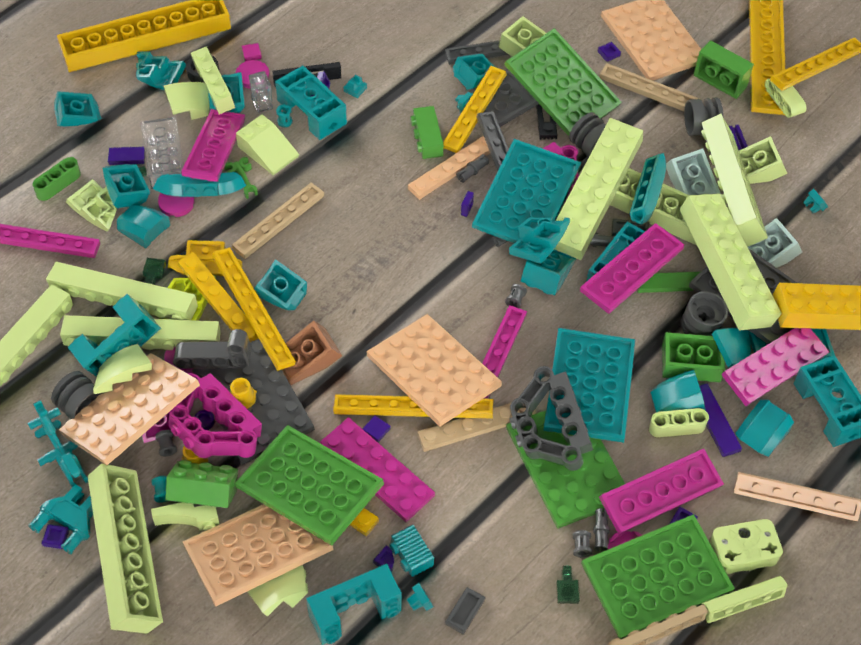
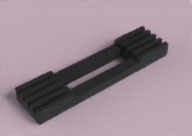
(332, 70)
(546, 129)

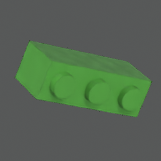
(427, 132)

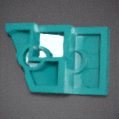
(158, 70)
(538, 238)
(733, 344)

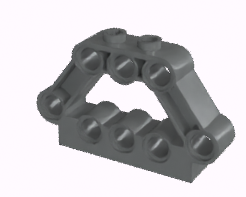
(546, 449)

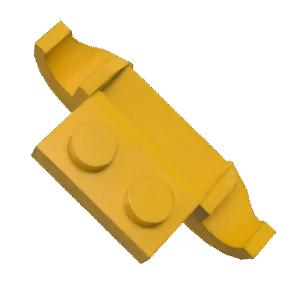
(204, 252)

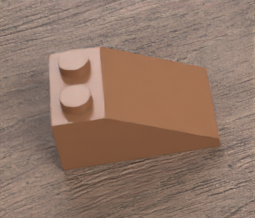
(312, 351)

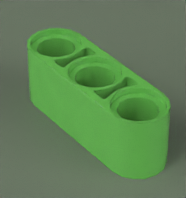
(56, 178)

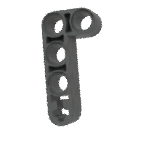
(215, 354)

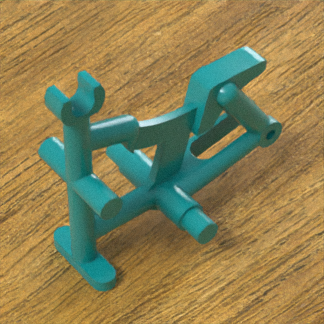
(61, 453)

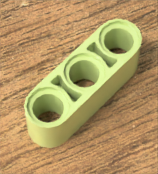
(788, 100)
(685, 417)

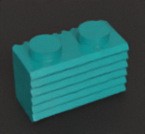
(412, 550)

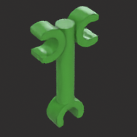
(240, 167)

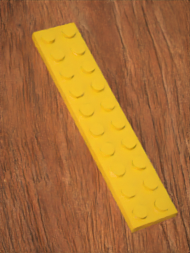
(766, 51)

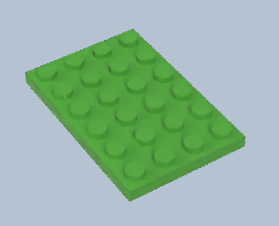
(561, 81)
(309, 484)
(565, 492)
(657, 576)

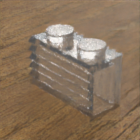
(261, 91)

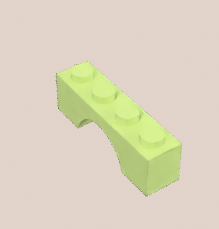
(213, 80)

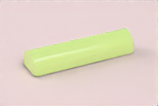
(745, 599)

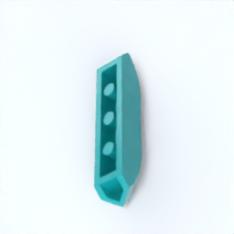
(181, 186)
(648, 189)

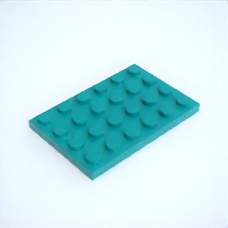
(526, 186)
(601, 380)

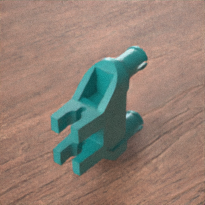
(69, 514)

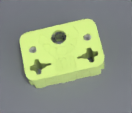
(754, 550)

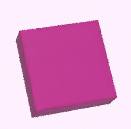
(251, 52)

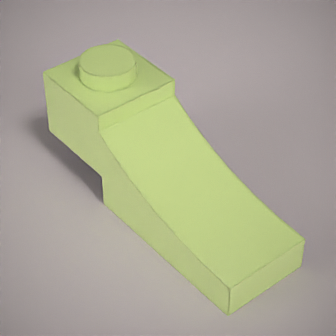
(203, 516)

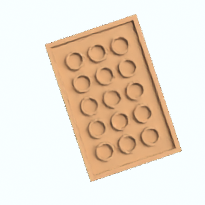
(652, 37)
(434, 369)
(129, 410)
(250, 552)

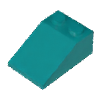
(549, 274)

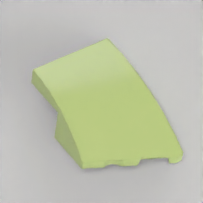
(188, 97)
(93, 205)
(120, 368)
(287, 587)

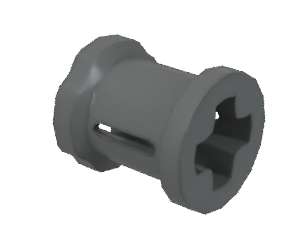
(516, 295)
(166, 443)
(582, 550)

